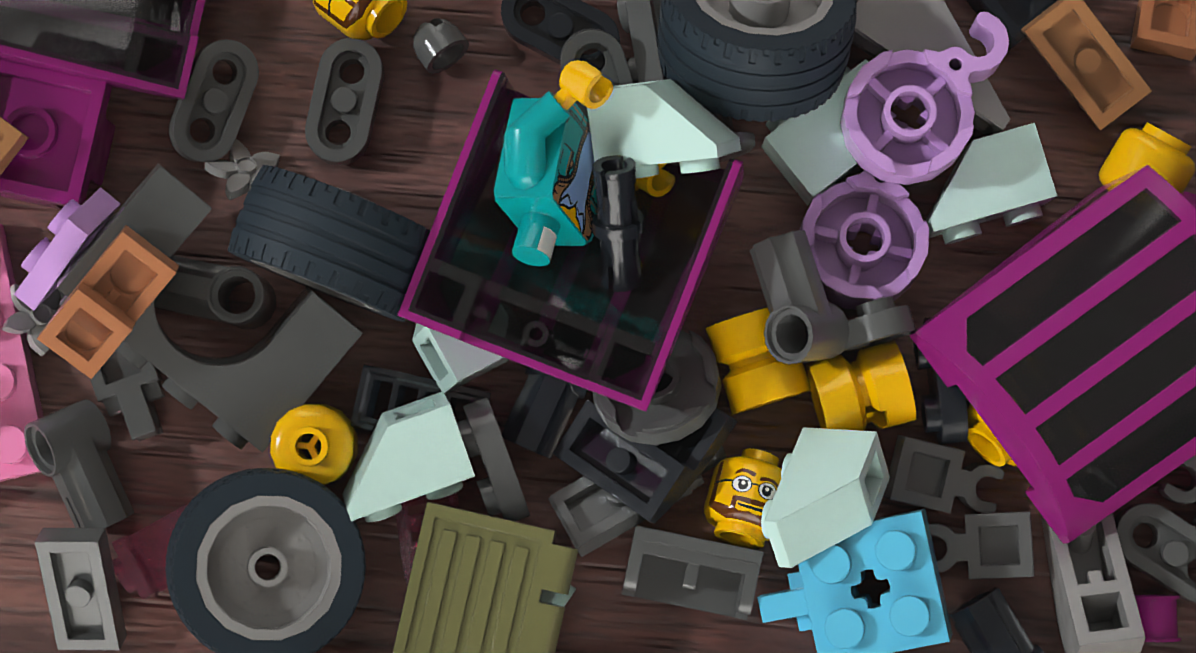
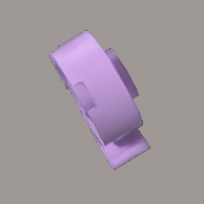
(935, 85)
(884, 213)

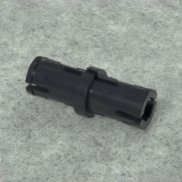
(618, 223)

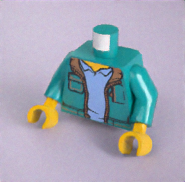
(548, 166)

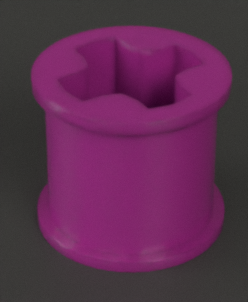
(1159, 617)

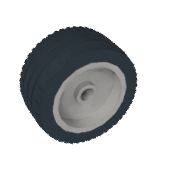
(756, 54)
(328, 240)
(256, 515)

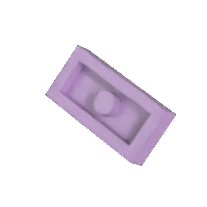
(73, 230)

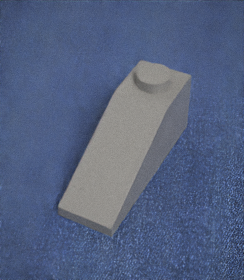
(921, 26)
(1093, 591)

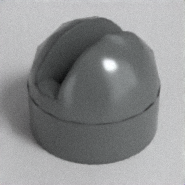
(439, 45)

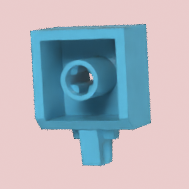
(842, 619)

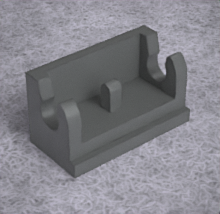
(692, 572)

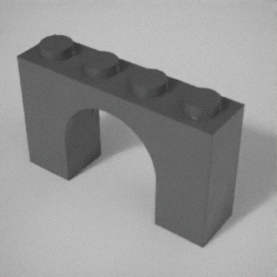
(243, 389)

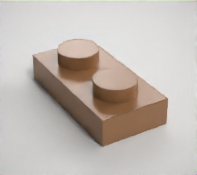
(1086, 60)

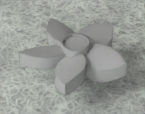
(240, 169)
(30, 320)

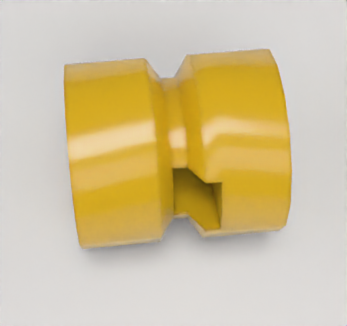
(754, 373)
(862, 391)

